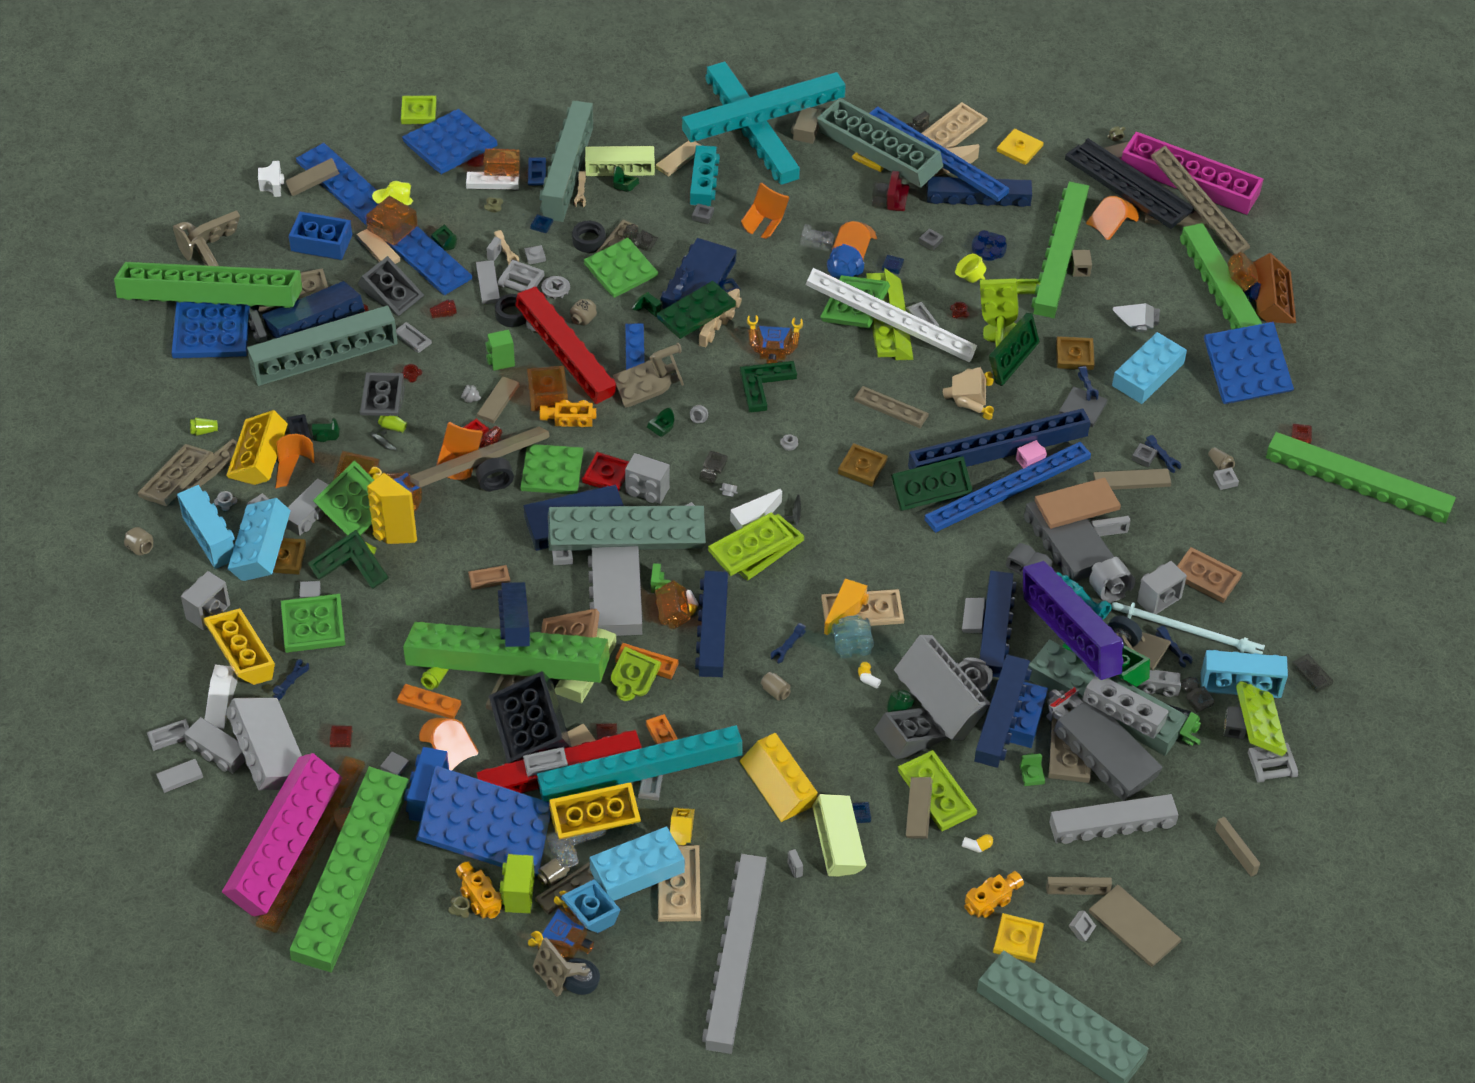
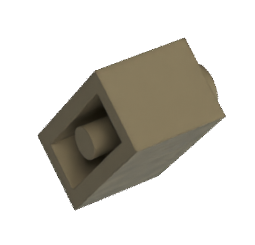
(806, 125)

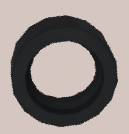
(585, 227)
(505, 319)
(491, 466)

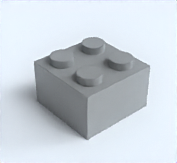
(647, 478)
(1161, 588)
(205, 599)

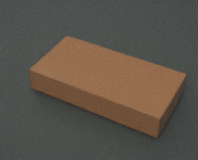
(489, 577)

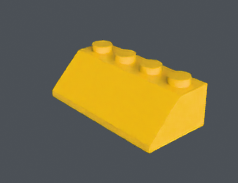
(257, 448)
(391, 511)
(241, 646)
(779, 777)
(594, 811)

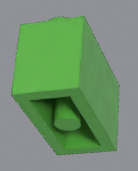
(500, 350)

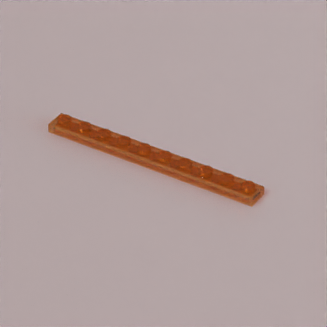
(350, 772)

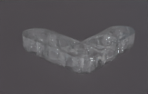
(564, 850)

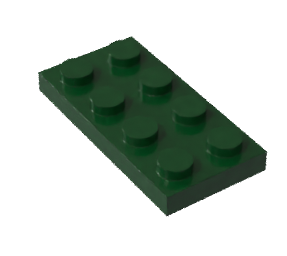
(696, 309)
(1014, 349)
(931, 483)

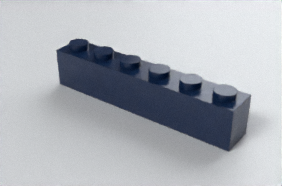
(957, 191)
(514, 614)
(997, 620)
(713, 624)
(1002, 711)

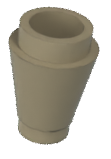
(1221, 459)

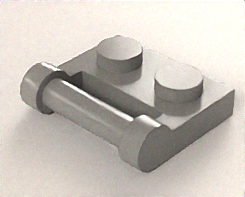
(522, 273)
(1263, 758)

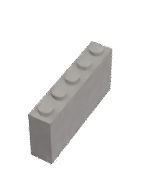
(616, 589)
(941, 687)
(264, 740)

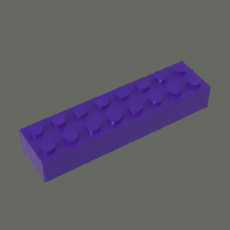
(1073, 620)

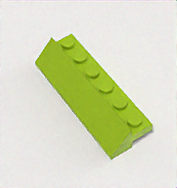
(888, 339)

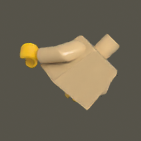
(970, 391)

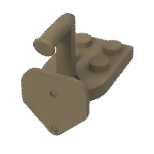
(204, 233)
(648, 378)

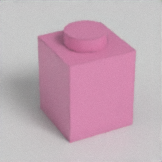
(1030, 454)

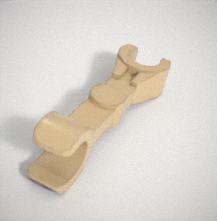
(580, 196)
(505, 248)

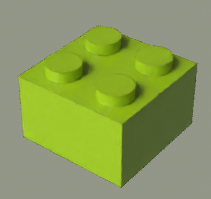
(517, 883)

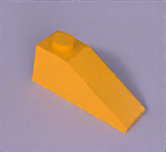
(847, 603)

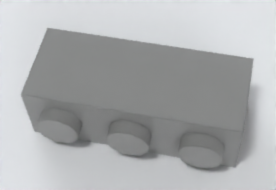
(304, 510)
(214, 745)

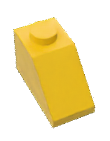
(682, 825)

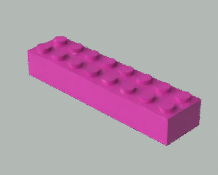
(1219, 181)
(282, 835)

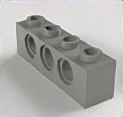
(1125, 706)

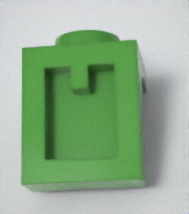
(657, 578)
(1191, 726)
(1032, 769)

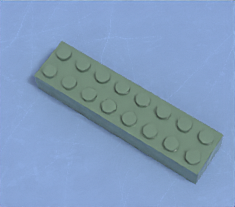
(880, 142)
(567, 161)
(322, 345)
(626, 526)
(1063, 670)
(1062, 1019)

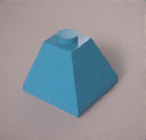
(592, 906)

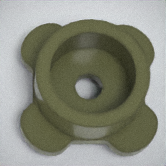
(1116, 133)
(493, 204)
(460, 906)

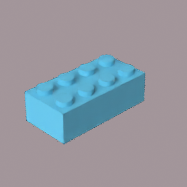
(1149, 368)
(207, 525)
(259, 539)
(1224, 670)
(637, 864)

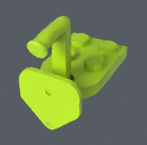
(999, 300)

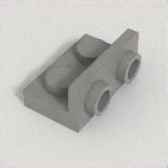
(1162, 683)

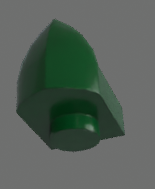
(623, 181)
(444, 238)
(648, 302)
(662, 423)
(326, 432)
(900, 701)

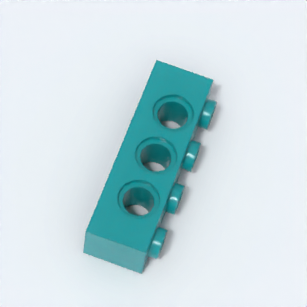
(703, 175)

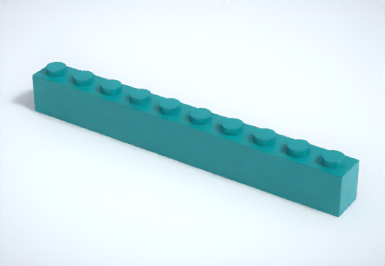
(763, 107)
(760, 134)
(641, 763)

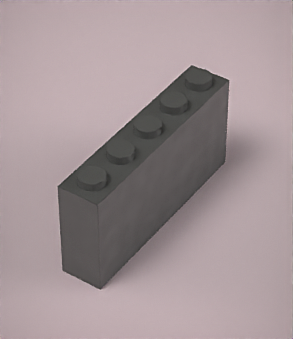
(1072, 545)
(1107, 750)

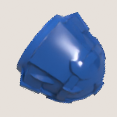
(845, 261)

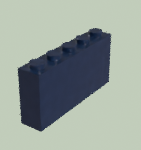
(710, 264)
(314, 310)
(537, 513)

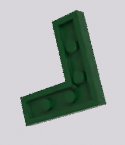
(755, 375)
(350, 547)

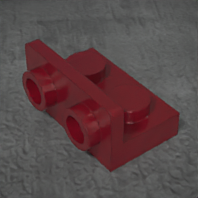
(897, 193)

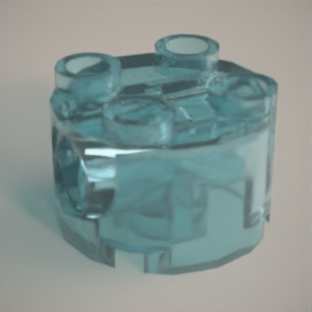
(853, 636)

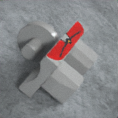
(1061, 701)

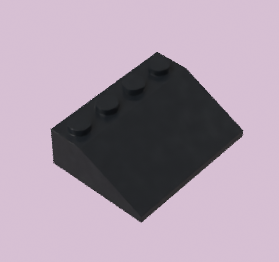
(529, 717)

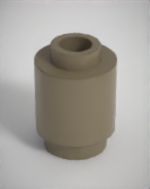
(775, 686)
(552, 873)

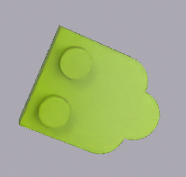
(634, 674)

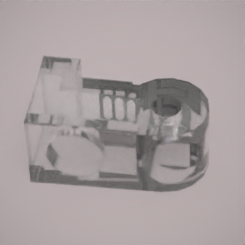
(816, 239)

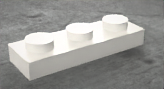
(478, 180)

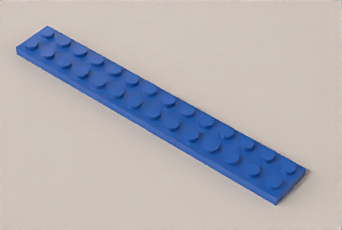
(414, 248)

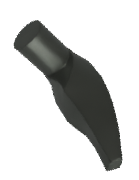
(378, 437)
(796, 512)

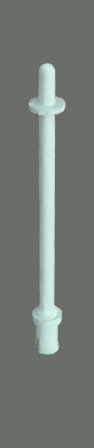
(1243, 645)

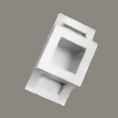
(271, 178)

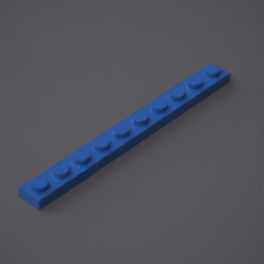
(951, 162)
(1007, 487)

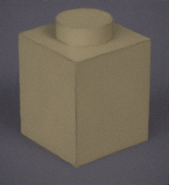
(1081, 263)

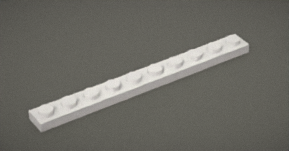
(891, 315)

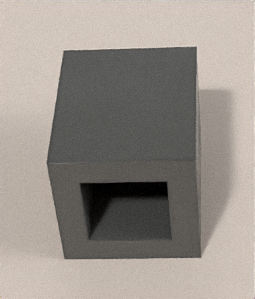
(1234, 723)

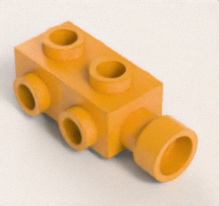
(570, 414)
(476, 888)
(991, 894)

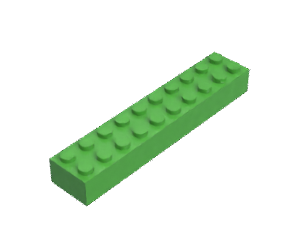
(208, 284)
(484, 651)
(349, 870)

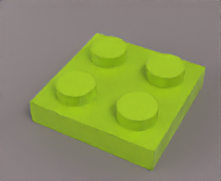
(418, 109)

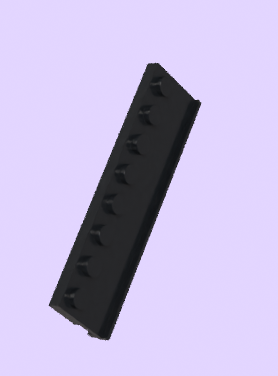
(1129, 183)

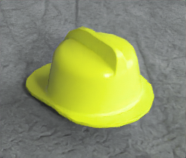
(395, 189)
(971, 268)

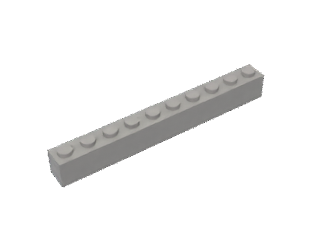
(735, 955)

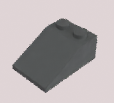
(390, 286)
(383, 394)
(909, 732)

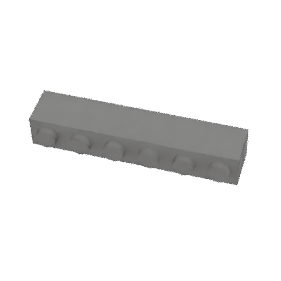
(1113, 819)

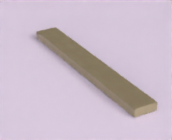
(1200, 201)
(479, 456)

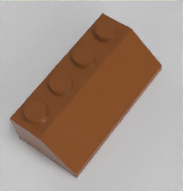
(1275, 295)

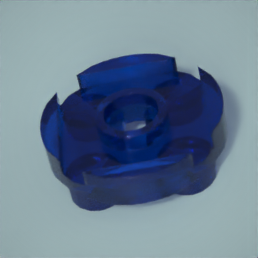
(985, 238)

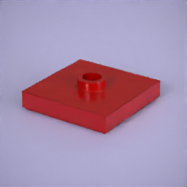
(605, 471)

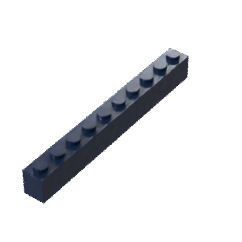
(1005, 441)

